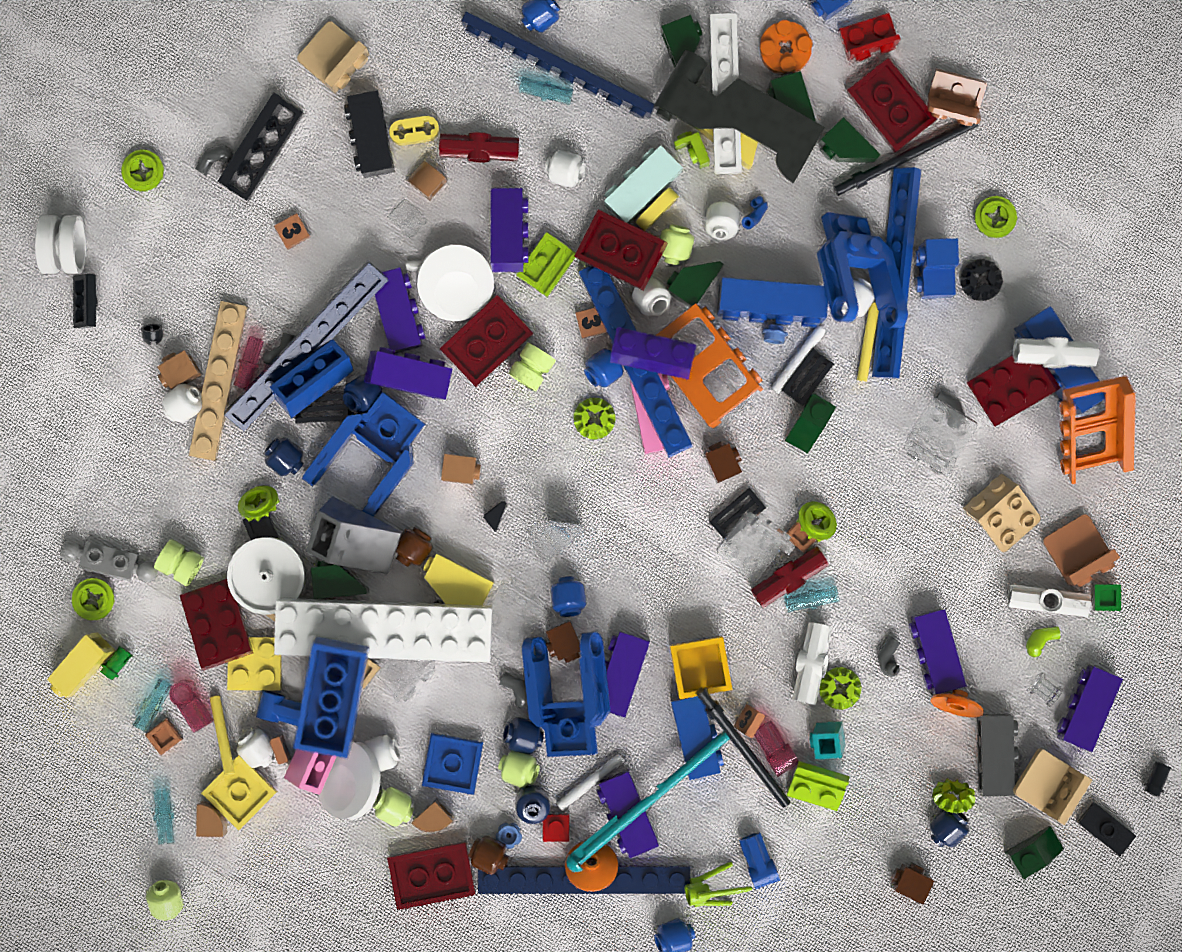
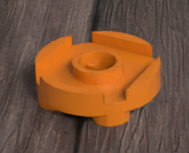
(788, 62)

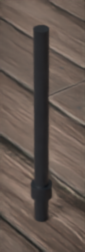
(861, 178)
(716, 712)

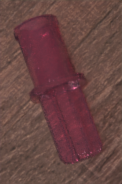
(248, 362)

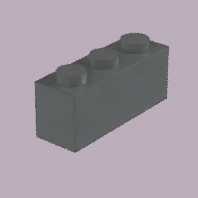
(997, 754)

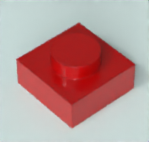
(556, 828)

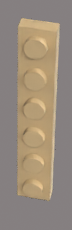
(218, 380)

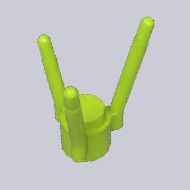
(699, 893)

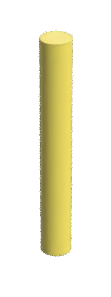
(868, 341)
(222, 735)

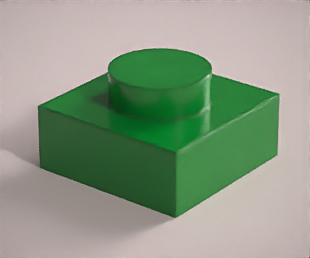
(1106, 597)

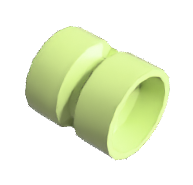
(531, 367)
(177, 561)

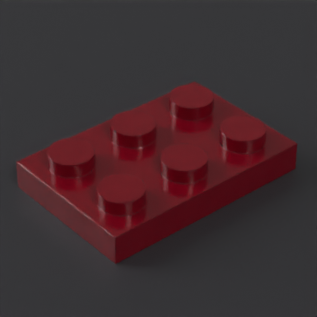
(891, 105)
(620, 250)
(486, 341)
(1011, 388)
(216, 625)
(431, 875)

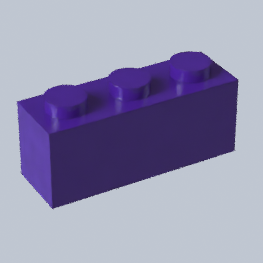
(508, 230)
(398, 312)
(652, 353)
(408, 373)
(937, 651)
(624, 669)
(1089, 707)
(621, 796)

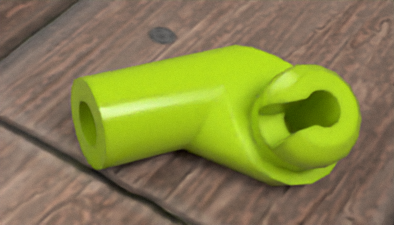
(1038, 639)

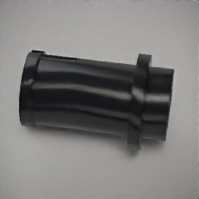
(1157, 779)

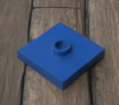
(452, 763)

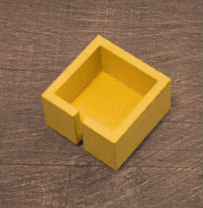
(700, 665)

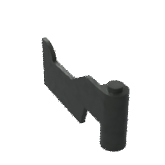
(740, 109)

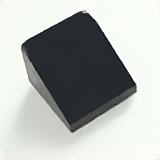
(495, 515)

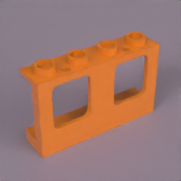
(706, 362)
(1115, 420)

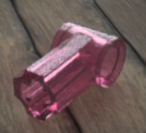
(192, 708)
(777, 752)

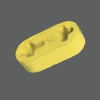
(413, 124)
(657, 209)

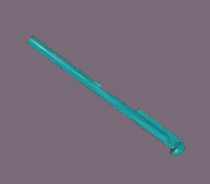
(616, 825)

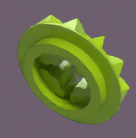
(132, 164)
(1006, 212)
(607, 418)
(251, 499)
(813, 511)
(81, 595)
(827, 687)
(950, 803)

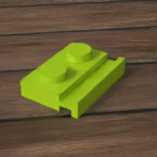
(547, 264)
(818, 786)

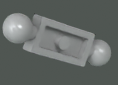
(108, 561)

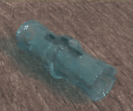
(546, 90)
(811, 599)
(152, 705)
(163, 816)

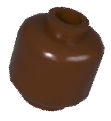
(413, 547)
(488, 855)

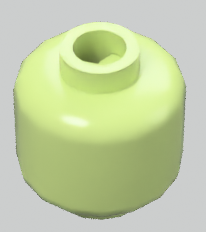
(679, 245)
(519, 769)
(393, 806)
(164, 900)

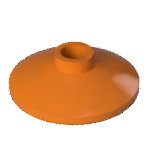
(957, 704)
(597, 876)

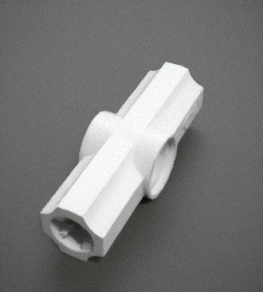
(1055, 352)
(1065, 602)
(812, 663)

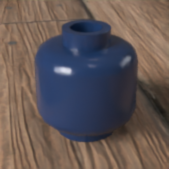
(360, 395)
(283, 456)
(522, 735)
(532, 804)
(949, 828)

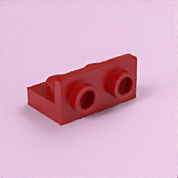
(869, 37)

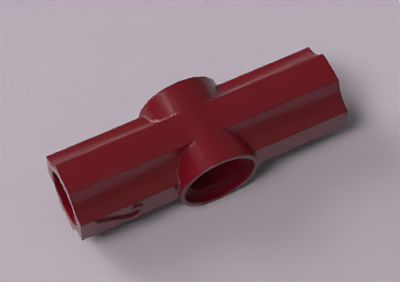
(479, 147)
(789, 577)

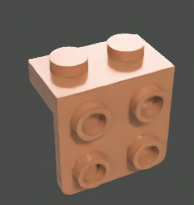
(956, 97)
(1079, 551)

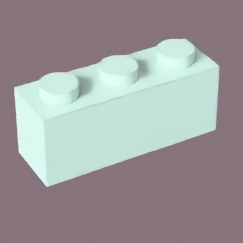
(642, 184)

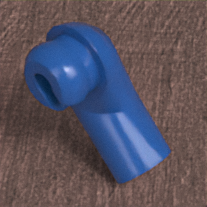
(755, 216)

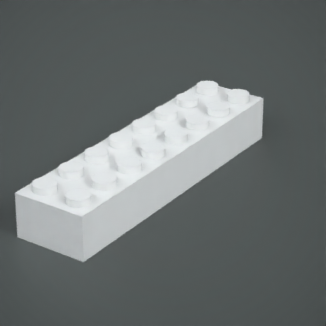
(388, 628)

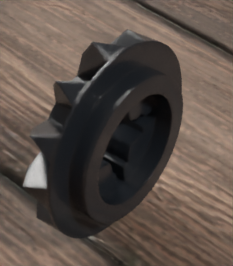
(969, 280)

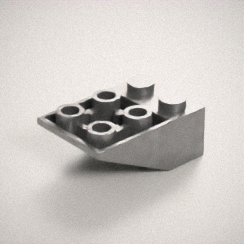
(352, 538)

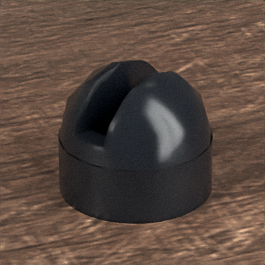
(152, 333)

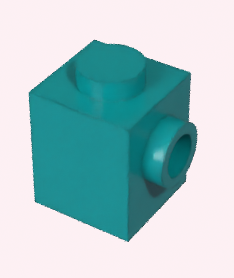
(828, 740)

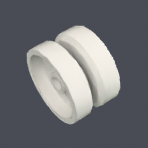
(60, 244)

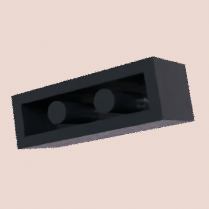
(369, 134)

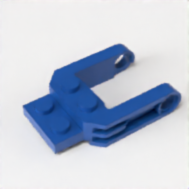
(851, 245)
(385, 430)
(571, 723)

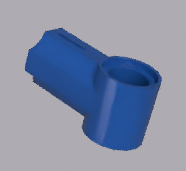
(277, 708)
(761, 867)

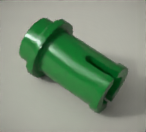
(116, 663)

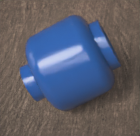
(540, 14)
(600, 369)
(568, 597)
(674, 936)

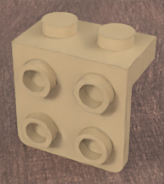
(333, 57)
(1003, 512)
(1051, 786)

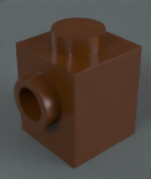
(723, 461)
(563, 642)
(912, 882)

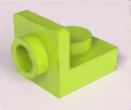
(697, 151)

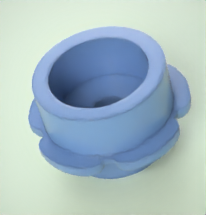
(774, 334)
(511, 828)

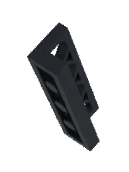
(251, 143)

